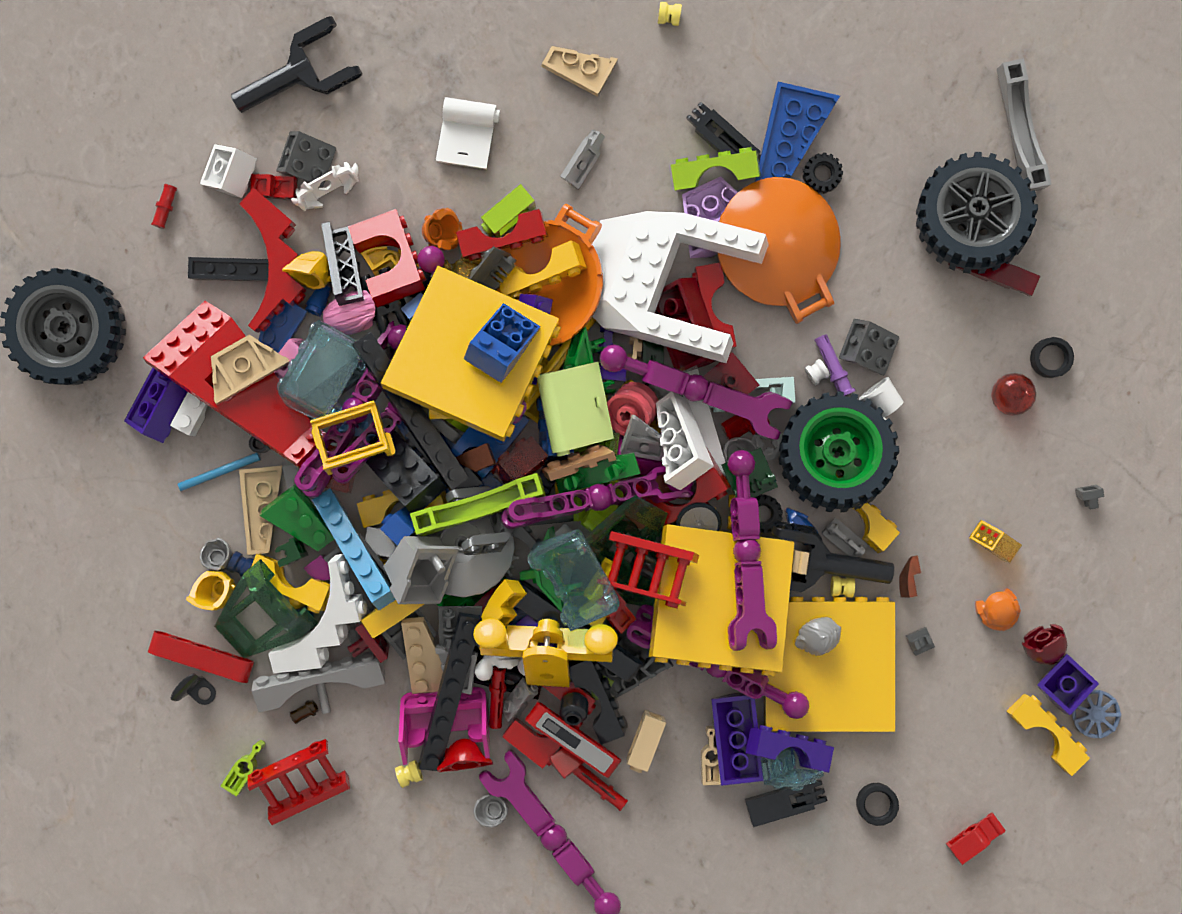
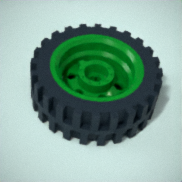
(854, 420)

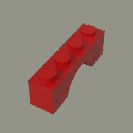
(529, 228)
(709, 280)

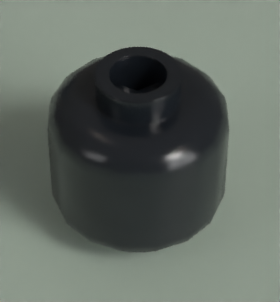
(574, 708)

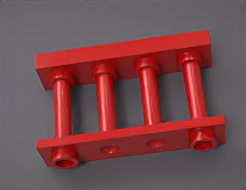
(663, 552)
(306, 798)

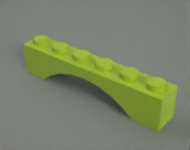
(475, 507)

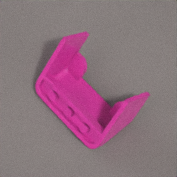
(417, 711)

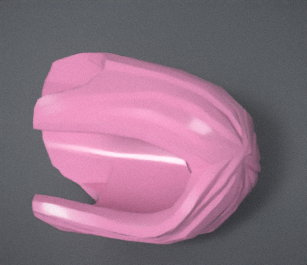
(351, 317)

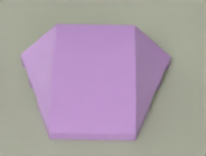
(709, 203)

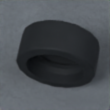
(1068, 357)
(877, 787)

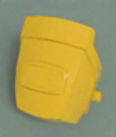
(310, 270)
(211, 590)

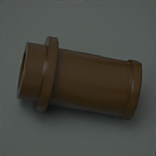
(301, 713)

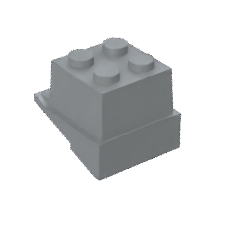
(420, 569)

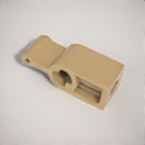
(800, 561)
(706, 764)

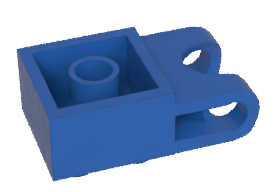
(473, 438)

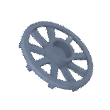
(1097, 714)

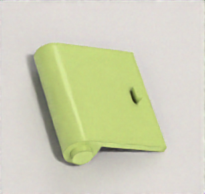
(575, 407)

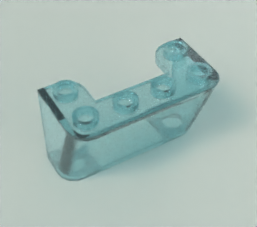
(319, 371)
(575, 578)

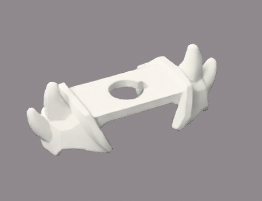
(339, 176)

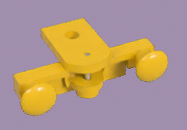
(544, 663)

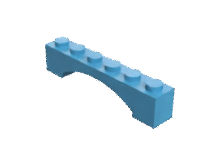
(354, 549)

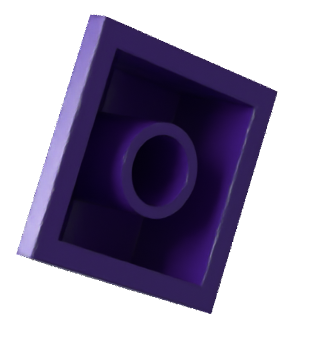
(1067, 685)

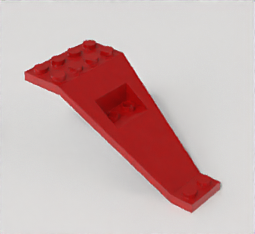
(258, 409)

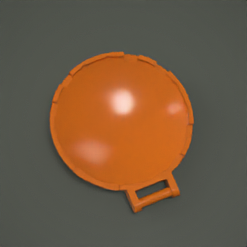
(800, 249)
(576, 296)

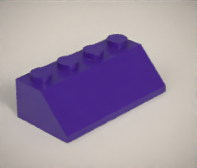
(156, 406)
(732, 719)

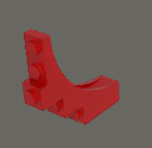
(281, 286)

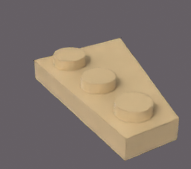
(580, 69)

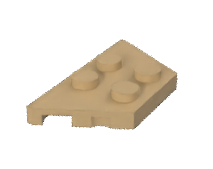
(242, 366)

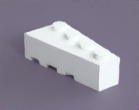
(682, 442)

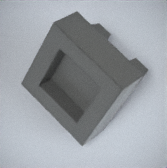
(1090, 495)
(920, 641)

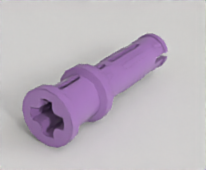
(837, 374)

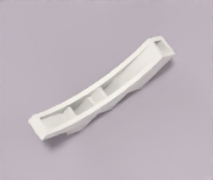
(342, 608)

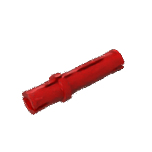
(497, 691)
(619, 801)

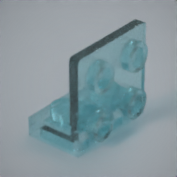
(783, 772)

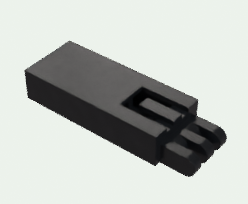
(728, 140)
(777, 804)

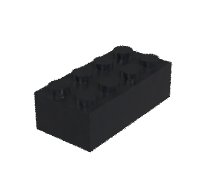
(406, 475)

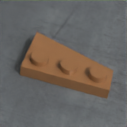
(585, 459)

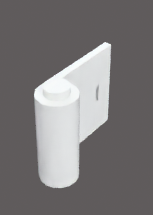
(466, 130)

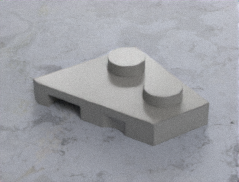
(642, 440)

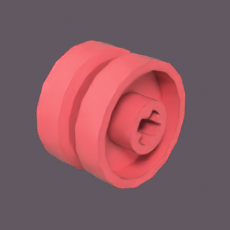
(632, 399)

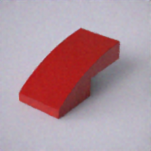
(274, 186)
(737, 426)
(622, 617)

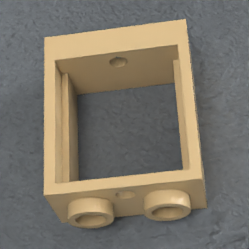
(645, 741)

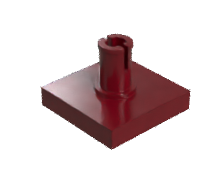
(732, 375)
(377, 645)

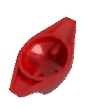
(463, 755)

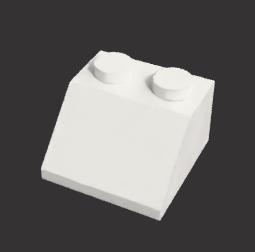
(228, 170)

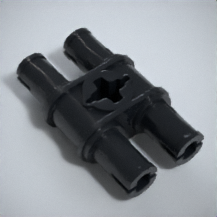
(382, 312)

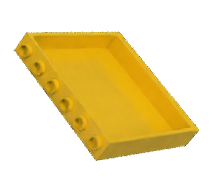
(431, 355)
(701, 628)
(851, 683)

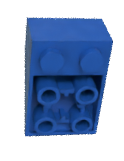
(501, 342)

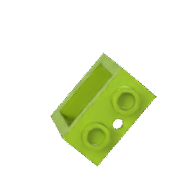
(505, 212)

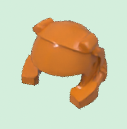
(441, 229)
(999, 610)

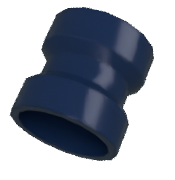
(239, 563)

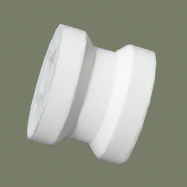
(817, 372)

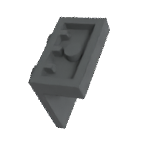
(305, 157)
(869, 346)

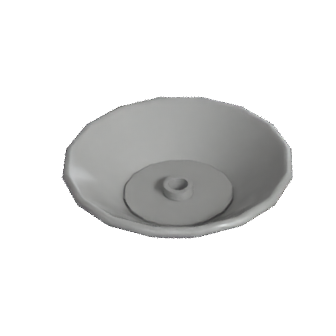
(479, 572)

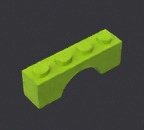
(743, 165)

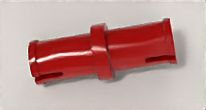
(164, 206)

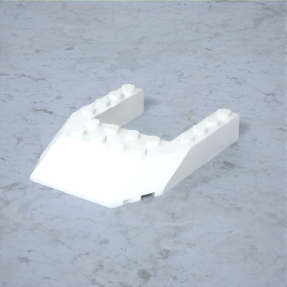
(636, 262)

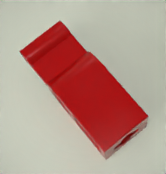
(975, 838)

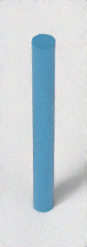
(219, 471)

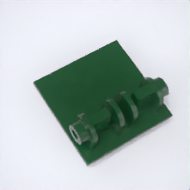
(761, 478)

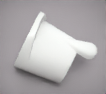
(883, 395)

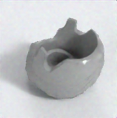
(818, 636)

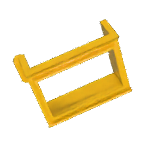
(385, 445)

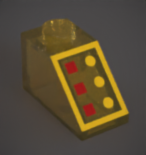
(995, 541)

